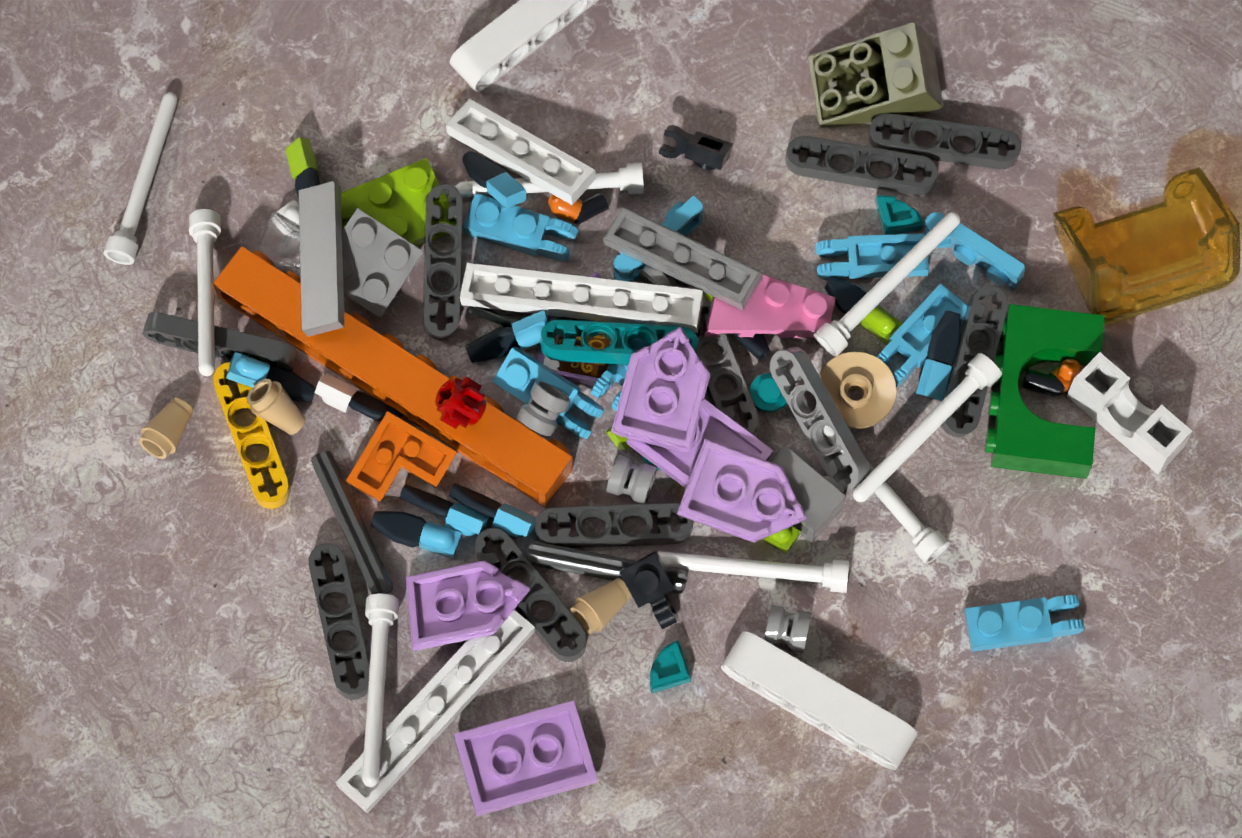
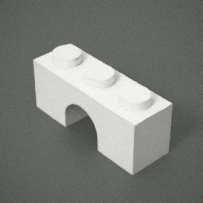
(1106, 397)

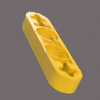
(246, 437)

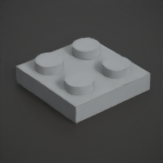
(374, 262)

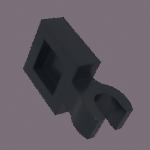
(701, 148)
(649, 583)

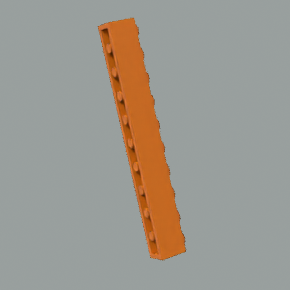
(395, 377)

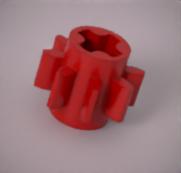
(460, 402)

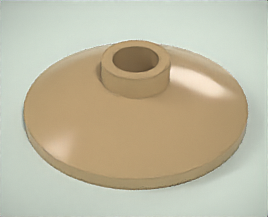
(861, 373)

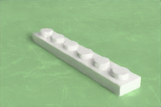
(580, 297)
(436, 708)

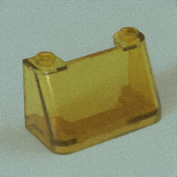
(1153, 253)

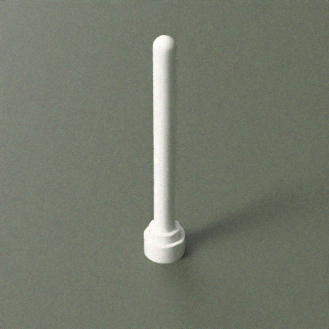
(628, 179)
(205, 228)
(122, 245)
(834, 336)
(981, 373)
(928, 543)
(831, 575)
(381, 612)

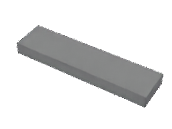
(321, 258)
(682, 258)

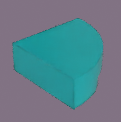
(897, 216)
(669, 669)

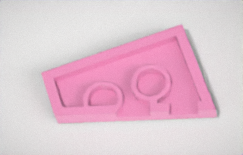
(773, 309)

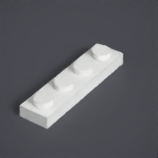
(521, 151)

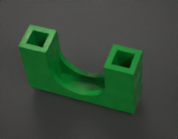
(1020, 437)

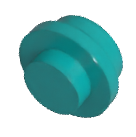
(766, 394)

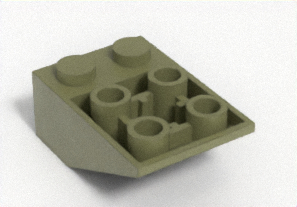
(876, 77)

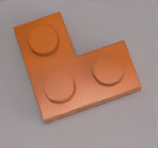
(397, 447)

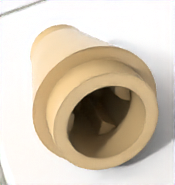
(275, 406)
(165, 430)
(600, 606)

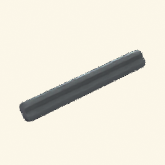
(351, 523)
(589, 563)

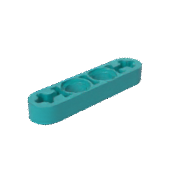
(617, 334)

